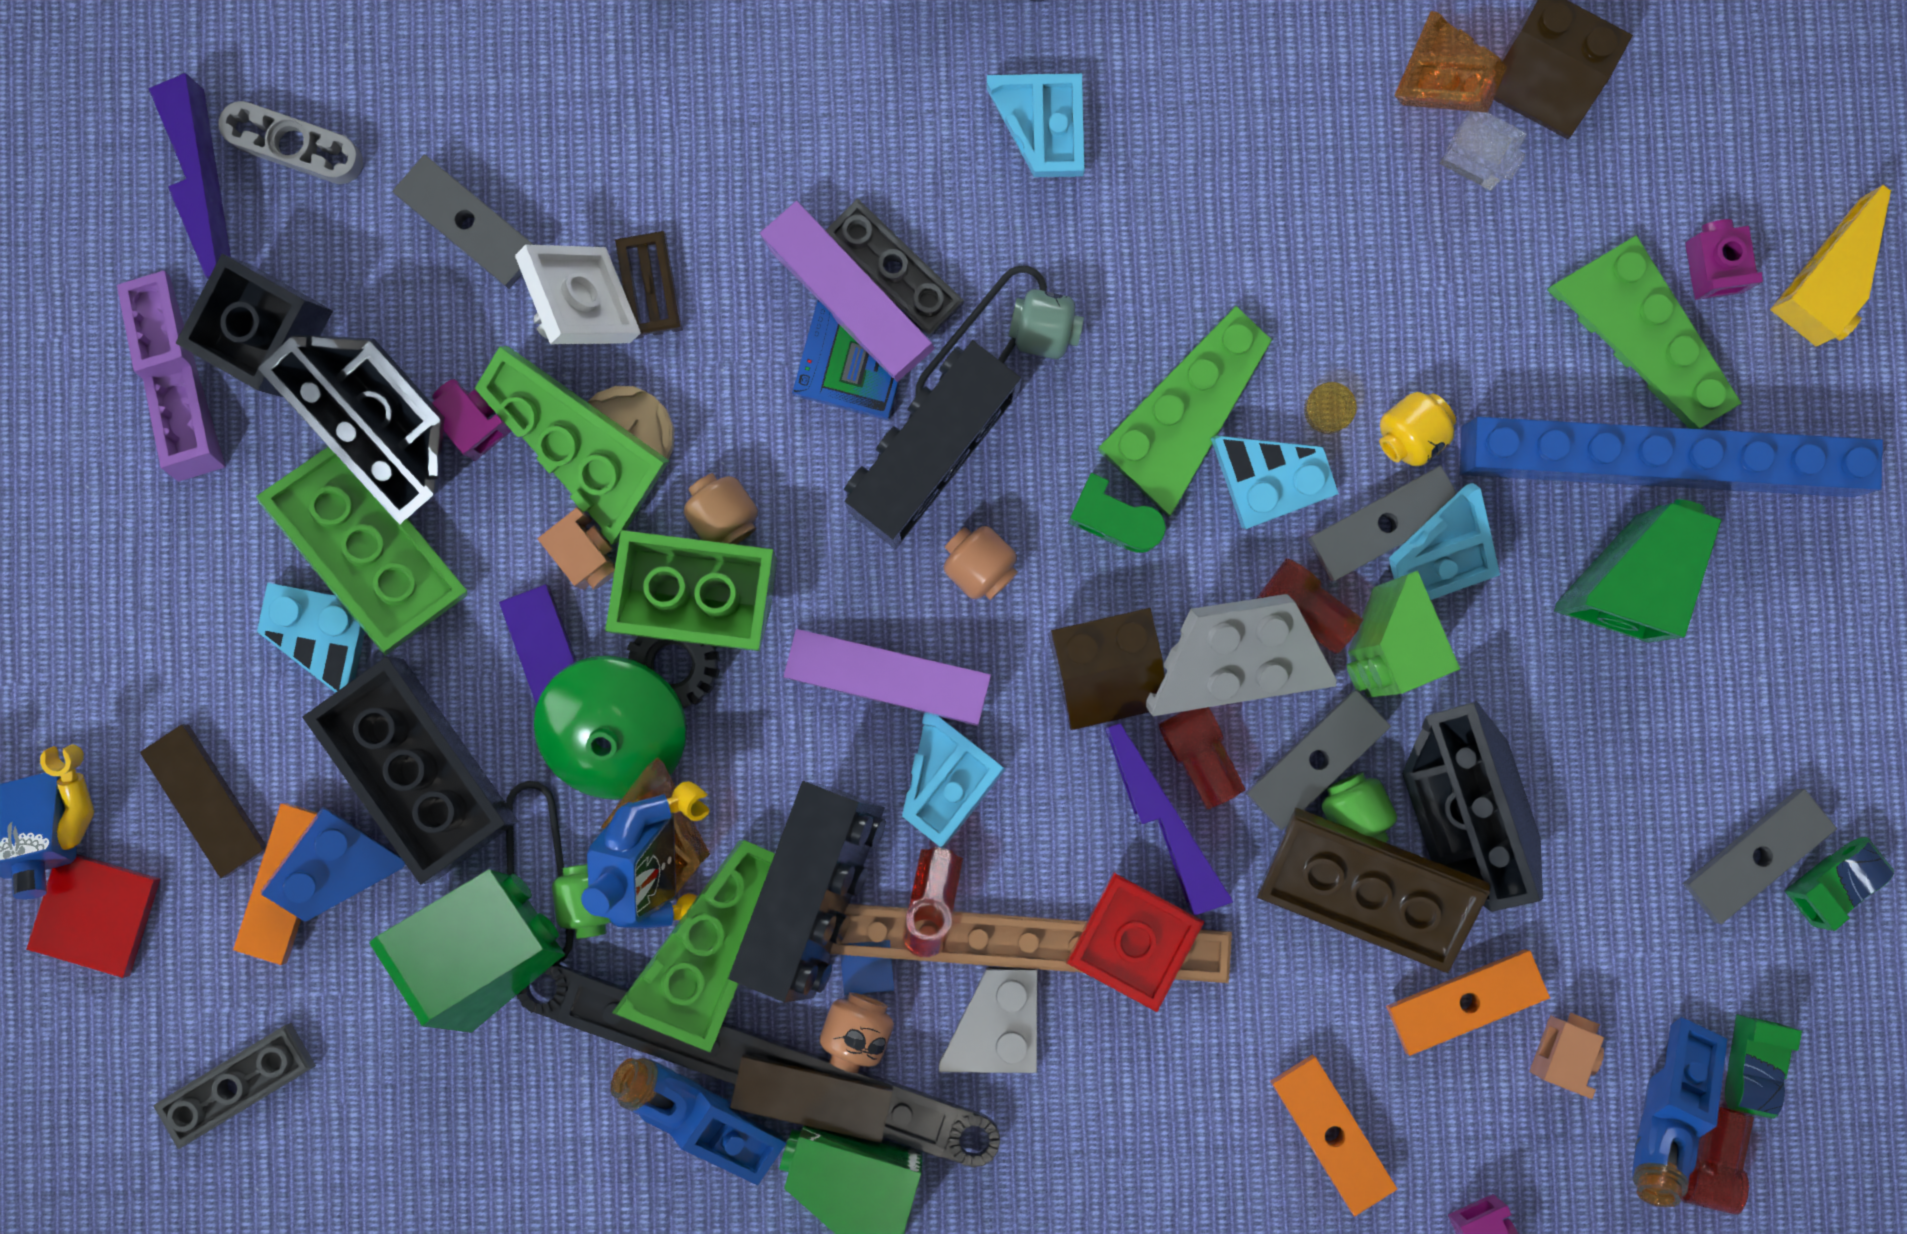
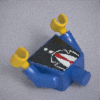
(635, 862)

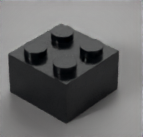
(246, 319)

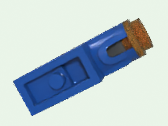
(1678, 1111)
(696, 1118)

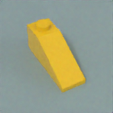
(1839, 276)

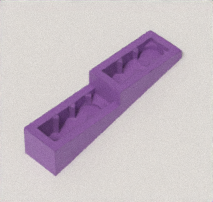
(846, 291)
(171, 380)
(887, 676)

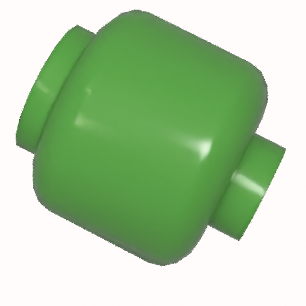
(1361, 806)
(568, 904)

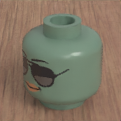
(1045, 324)

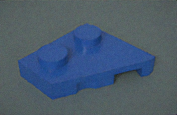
(328, 867)

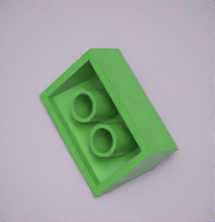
(691, 590)
(1399, 640)

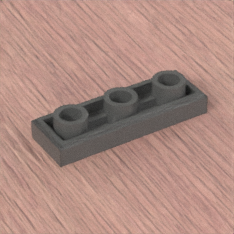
(448, 204)
(912, 289)
(1360, 540)
(1341, 740)
(1782, 838)
(255, 1071)

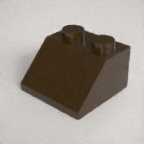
(1559, 64)
(1107, 667)

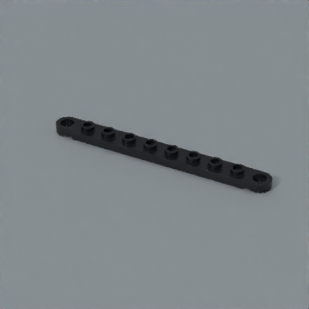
(912, 1116)

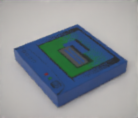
(841, 372)

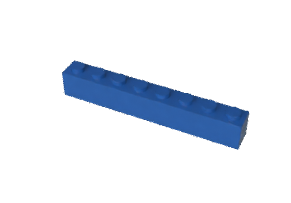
(1671, 457)

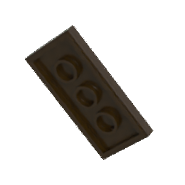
(1373, 890)

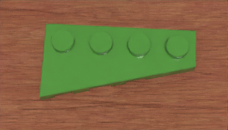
(1647, 328)
(1174, 425)
(585, 449)
(687, 980)

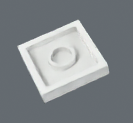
(577, 295)

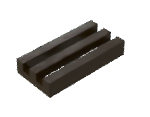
(656, 325)

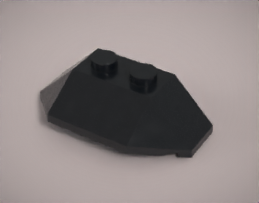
(364, 414)
(1475, 805)

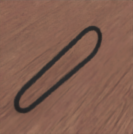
(972, 317)
(556, 841)

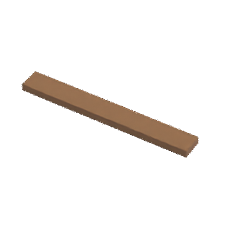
(1010, 941)

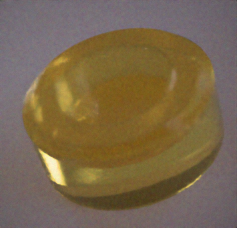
(1330, 408)

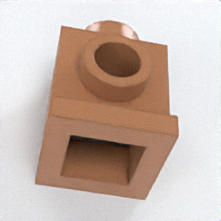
(579, 551)
(1569, 1054)

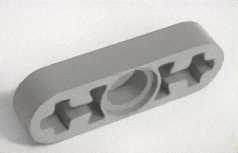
(276, 126)

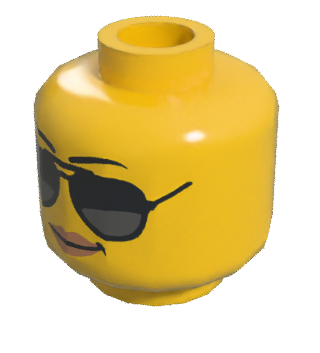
(1417, 428)

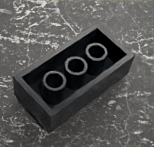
(933, 444)
(410, 769)
(808, 893)

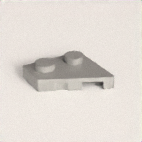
(997, 1026)

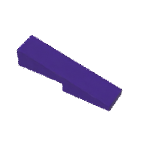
(198, 197)
(1149, 803)

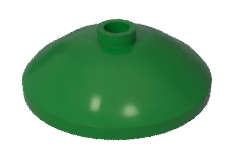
(611, 701)

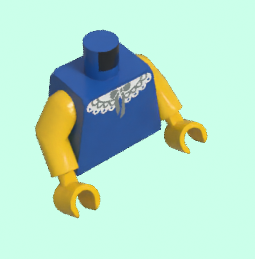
(43, 821)

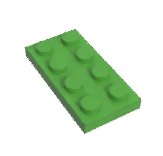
(360, 551)

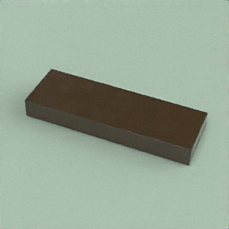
(204, 800)
(811, 1098)

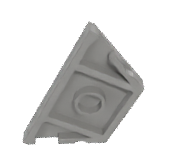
(1240, 656)

